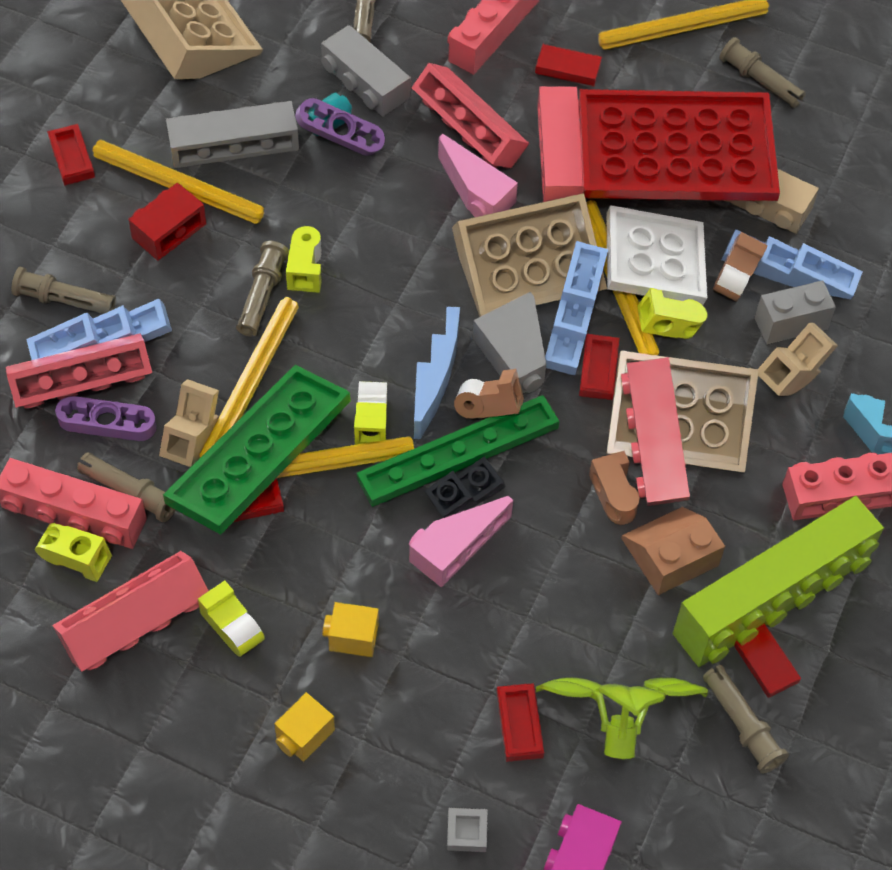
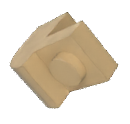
(796, 366)
(191, 426)

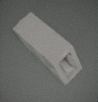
(513, 340)

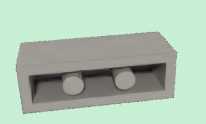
(365, 70)

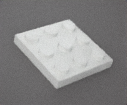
(655, 253)

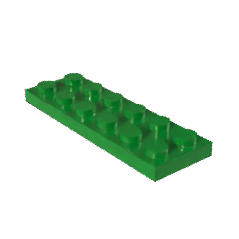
(256, 449)

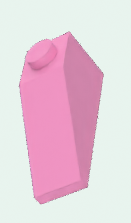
(477, 182)
(456, 538)

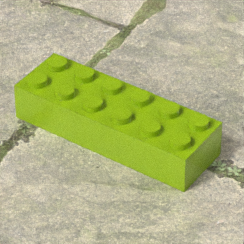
(777, 582)

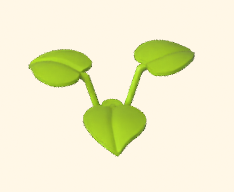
(622, 731)

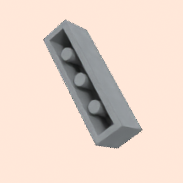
(232, 134)

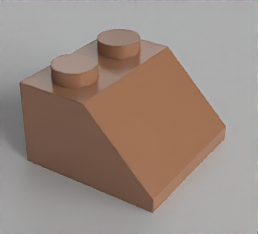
(675, 548)

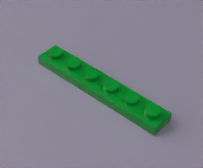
(456, 451)

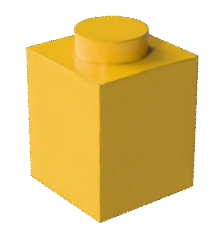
(352, 629)
(303, 727)

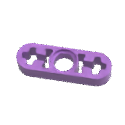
(357, 144)
(97, 407)

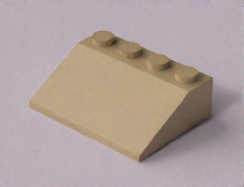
(194, 34)
(522, 251)
(711, 407)

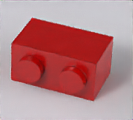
(167, 221)

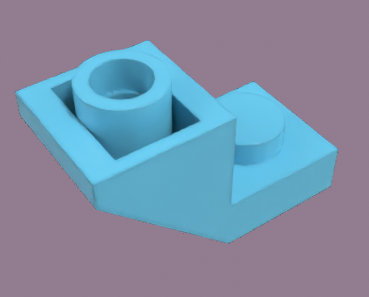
(866, 418)

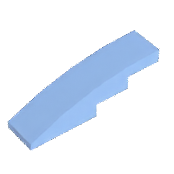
(803, 267)
(575, 308)
(84, 331)
(435, 376)

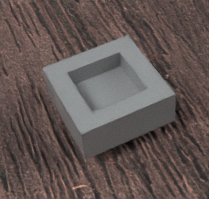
(467, 830)

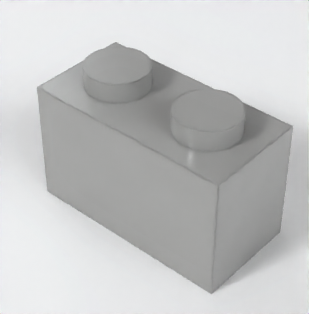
(789, 311)

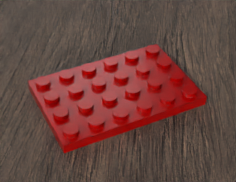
(677, 145)

